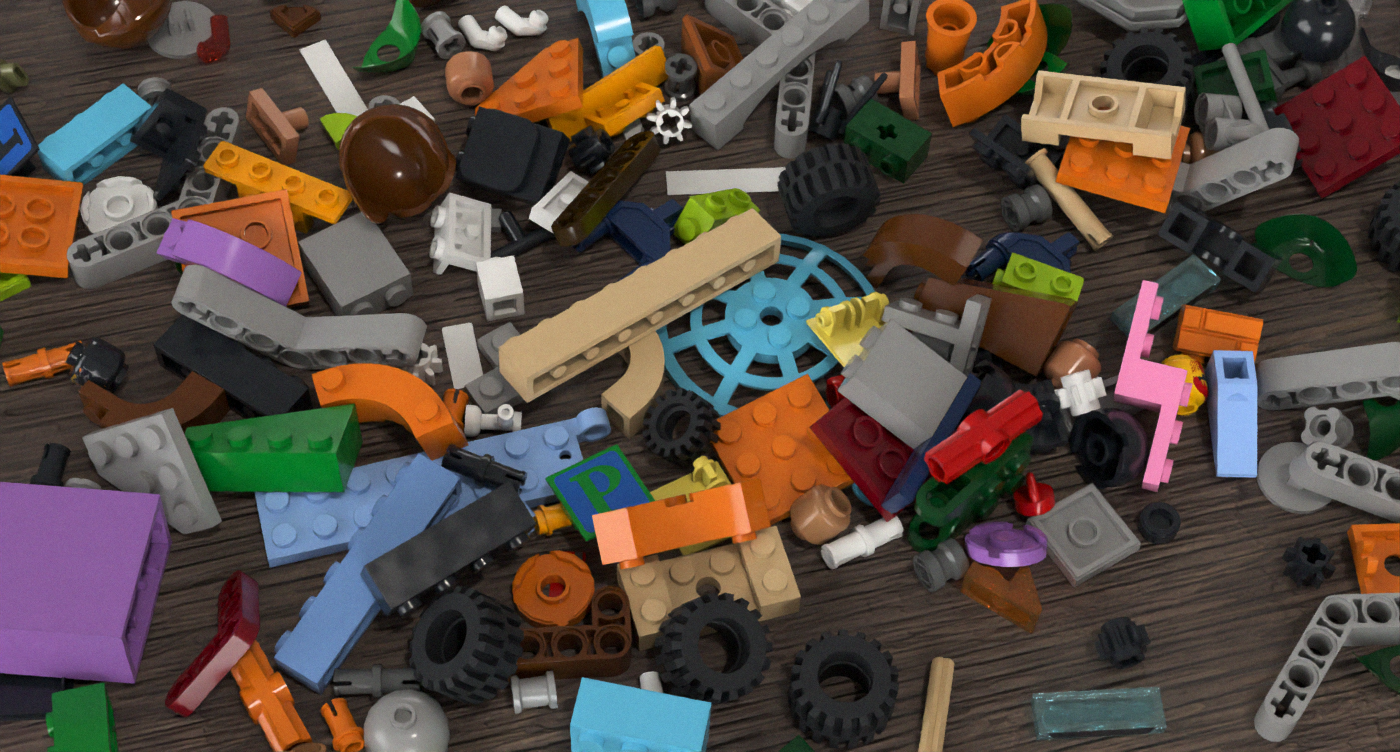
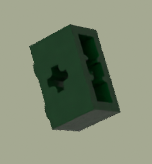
(888, 140)

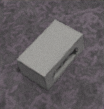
(495, 223)

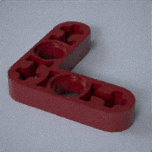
(236, 633)

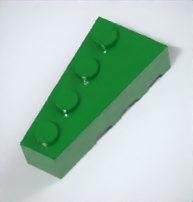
(82, 720)

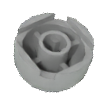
(406, 723)

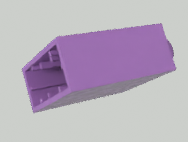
(78, 580)

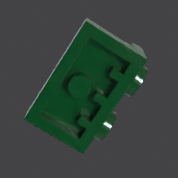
(1217, 79)

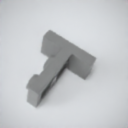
(945, 326)

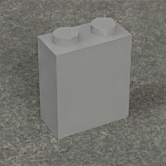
(356, 267)
(901, 383)

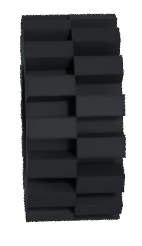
(666, 417)

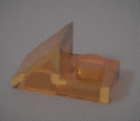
(1012, 600)

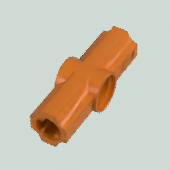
(268, 700)

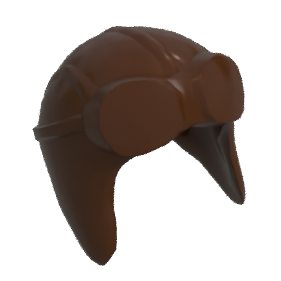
(117, 22)
(395, 162)

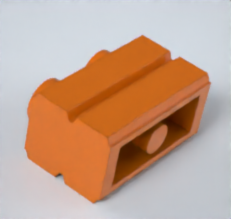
(1208, 330)

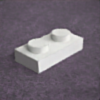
(556, 200)

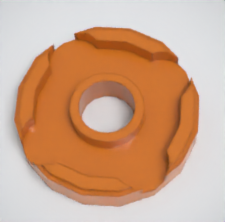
(553, 611)

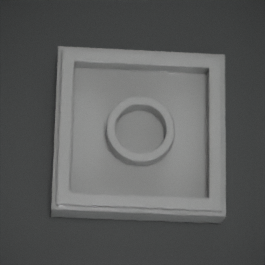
(1085, 535)

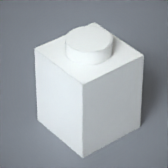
(500, 288)

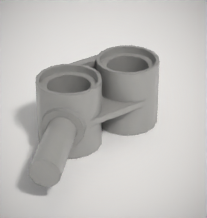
(1221, 121)

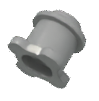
(1327, 427)

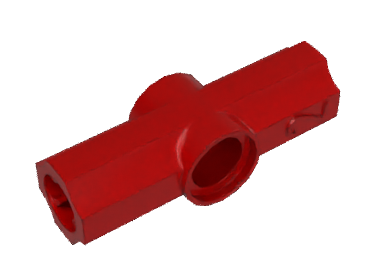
(983, 436)

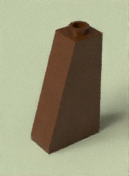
(1019, 324)

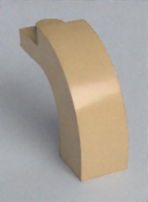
(638, 388)

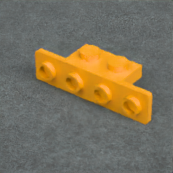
(618, 97)
(260, 175)

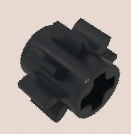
(591, 149)
(1308, 562)
(1122, 642)

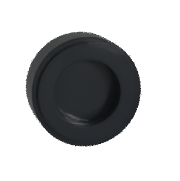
(1159, 523)

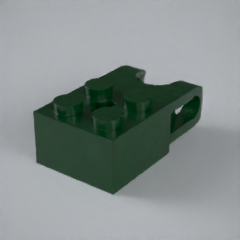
(969, 496)

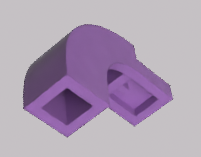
(231, 257)

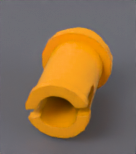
(550, 519)

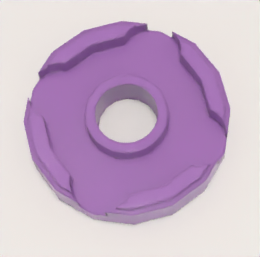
(1005, 547)

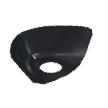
(1380, 62)

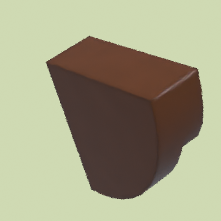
(295, 19)

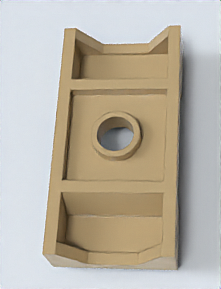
(1139, 112)
(748, 569)

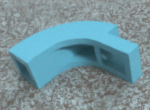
(610, 32)

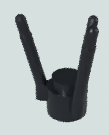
(827, 119)

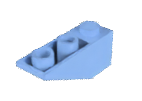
(1233, 412)

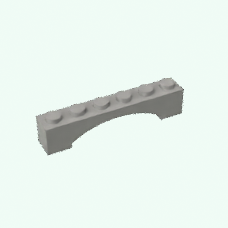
(728, 103)

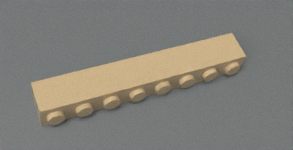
(638, 304)

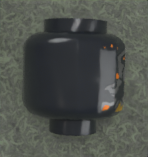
(97, 362)

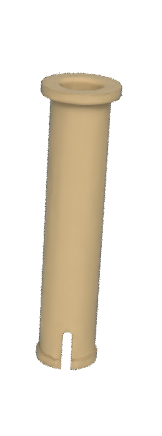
(1069, 201)

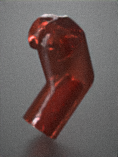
(218, 43)

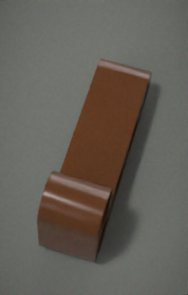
(587, 639)

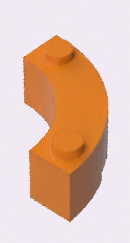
(999, 72)
(395, 396)
(673, 522)

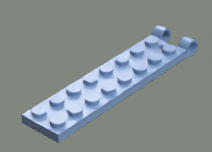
(322, 523)

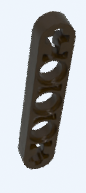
(605, 189)

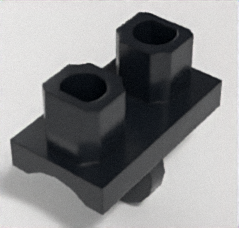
(1050, 430)

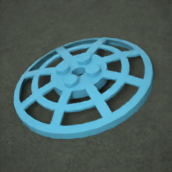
(754, 338)

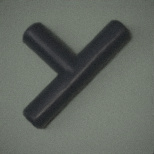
(520, 241)

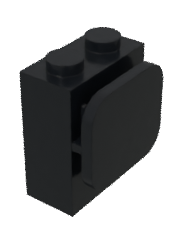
(510, 156)

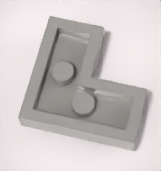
(492, 388)

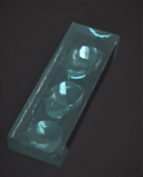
(1180, 286)
(1098, 713)

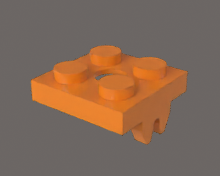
(1369, 549)

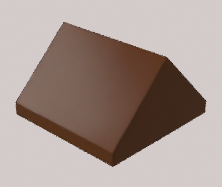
(711, 50)

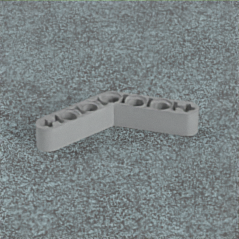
(755, 23)
(1236, 170)
(134, 243)
(291, 337)
(1329, 377)
(1326, 470)
(1327, 637)

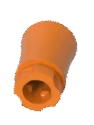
(948, 33)

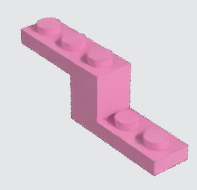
(1152, 386)

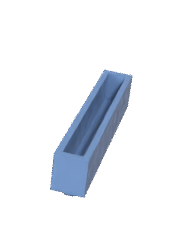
(345, 605)

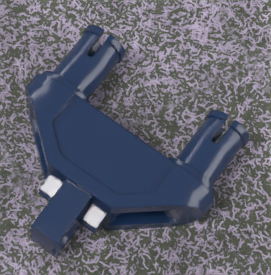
(637, 230)
(1031, 246)

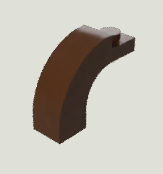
(923, 243)
(194, 403)

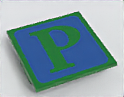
(597, 486)

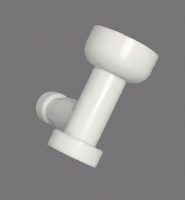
(504, 420)

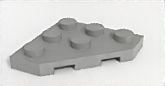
(155, 459)

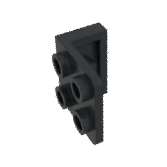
(173, 132)
(1006, 149)

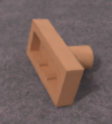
(905, 81)
(276, 127)

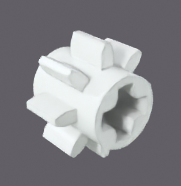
(672, 110)
(426, 364)
(1080, 392)

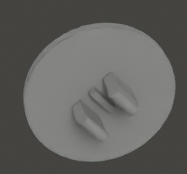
(183, 30)
(1278, 485)

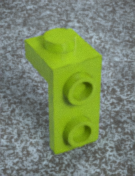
(709, 211)
(1038, 277)

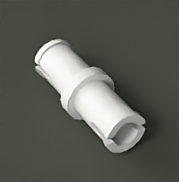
(861, 541)

